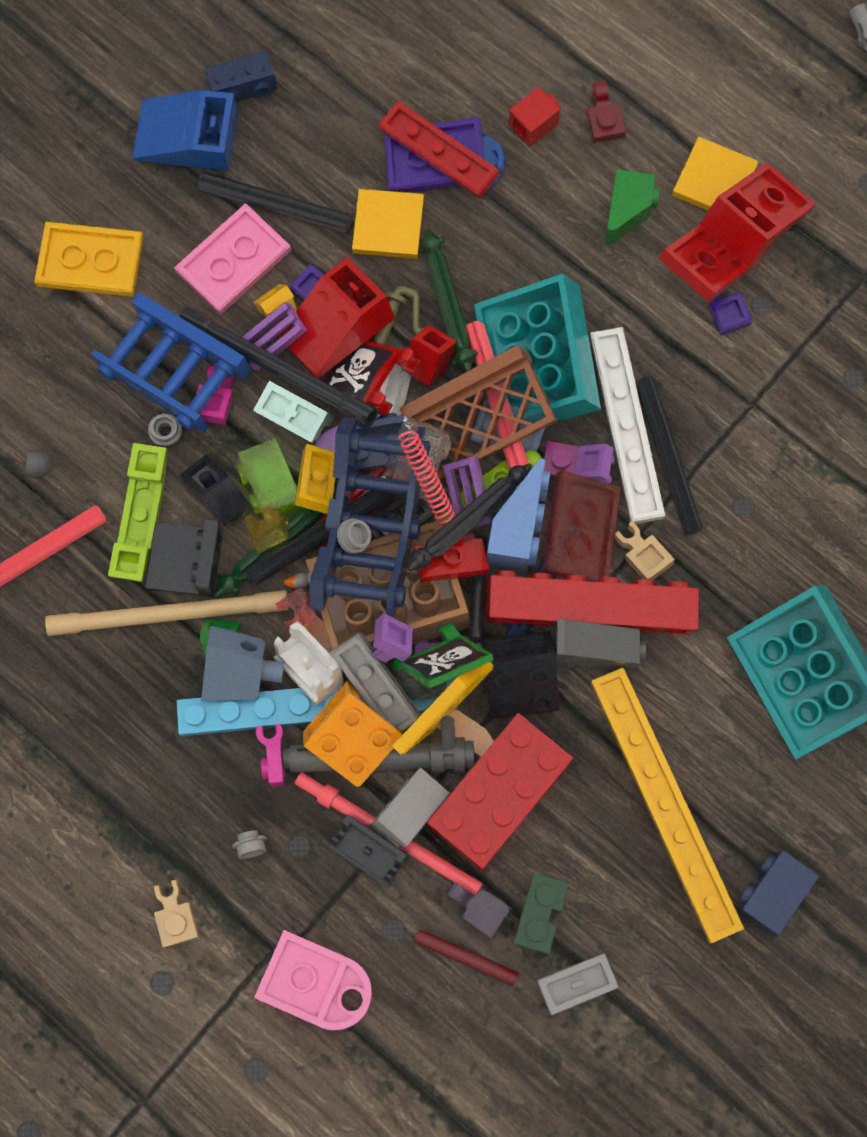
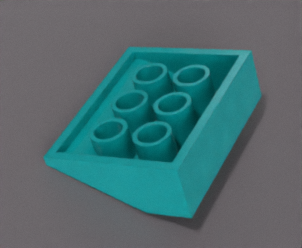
(553, 329)
(806, 669)

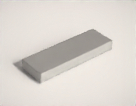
(375, 682)

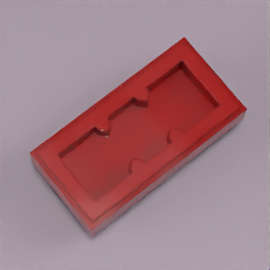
(461, 560)

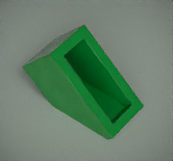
(630, 202)

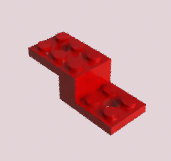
(737, 231)

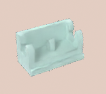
(292, 412)

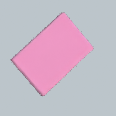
(233, 259)

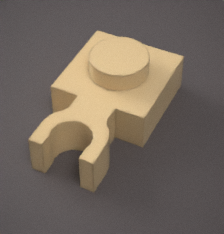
(645, 556)
(176, 921)

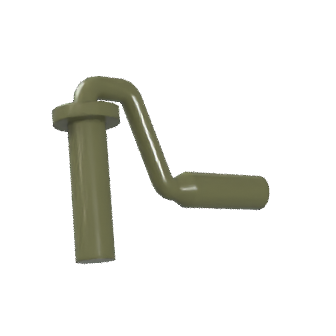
(396, 300)

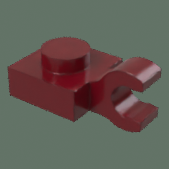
(605, 118)

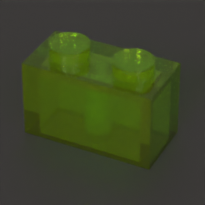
(269, 477)

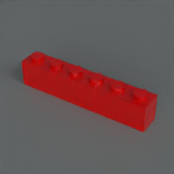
(606, 602)

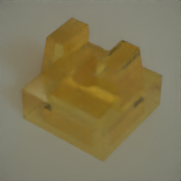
(269, 530)

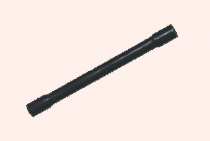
(346, 403)

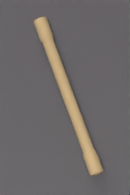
(76, 622)

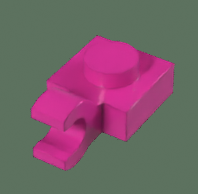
(272, 766)

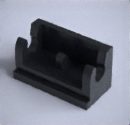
(368, 851)

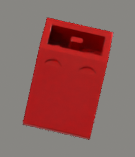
(339, 317)

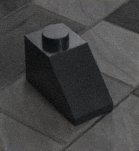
(215, 490)

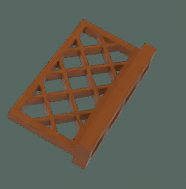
(473, 385)

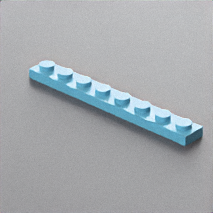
(274, 707)

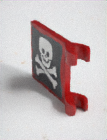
(367, 369)

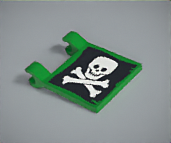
(445, 660)

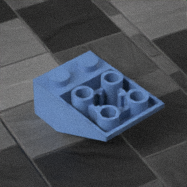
(513, 527)

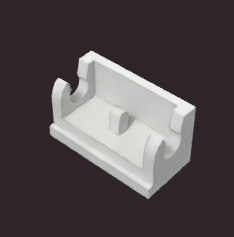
(308, 664)

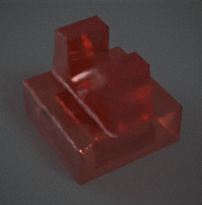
(300, 604)

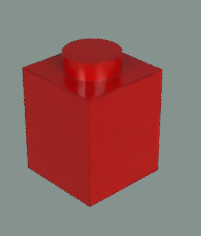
(534, 116)
(434, 352)

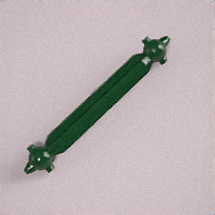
(448, 300)
(297, 524)

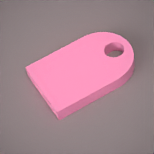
(311, 983)

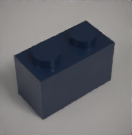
(777, 892)

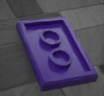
(412, 174)

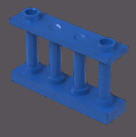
(175, 330)

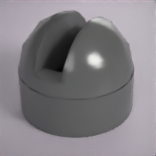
(37, 464)

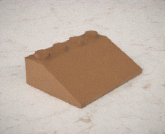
(425, 605)

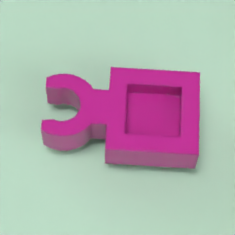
(219, 405)

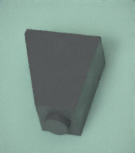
(597, 646)

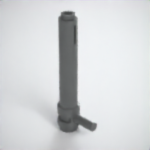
(431, 755)

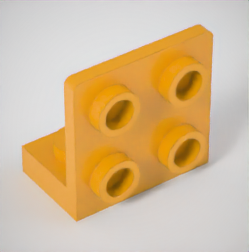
(350, 735)

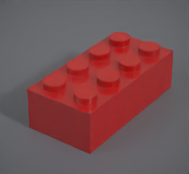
(499, 792)

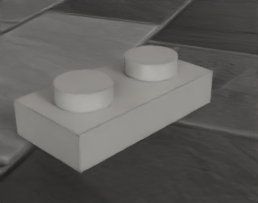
(577, 984)

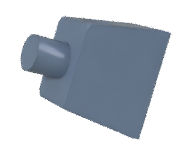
(236, 666)

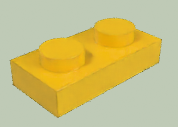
(315, 479)

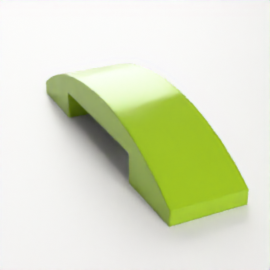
(140, 512)

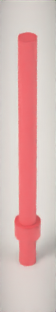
(329, 797)

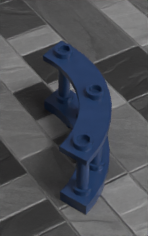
(323, 579)

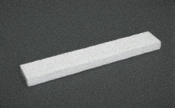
(627, 426)

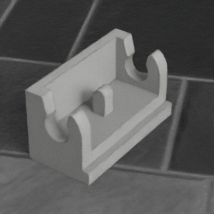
(409, 809)

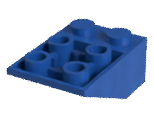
(187, 130)

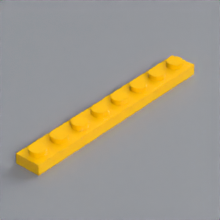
(667, 806)

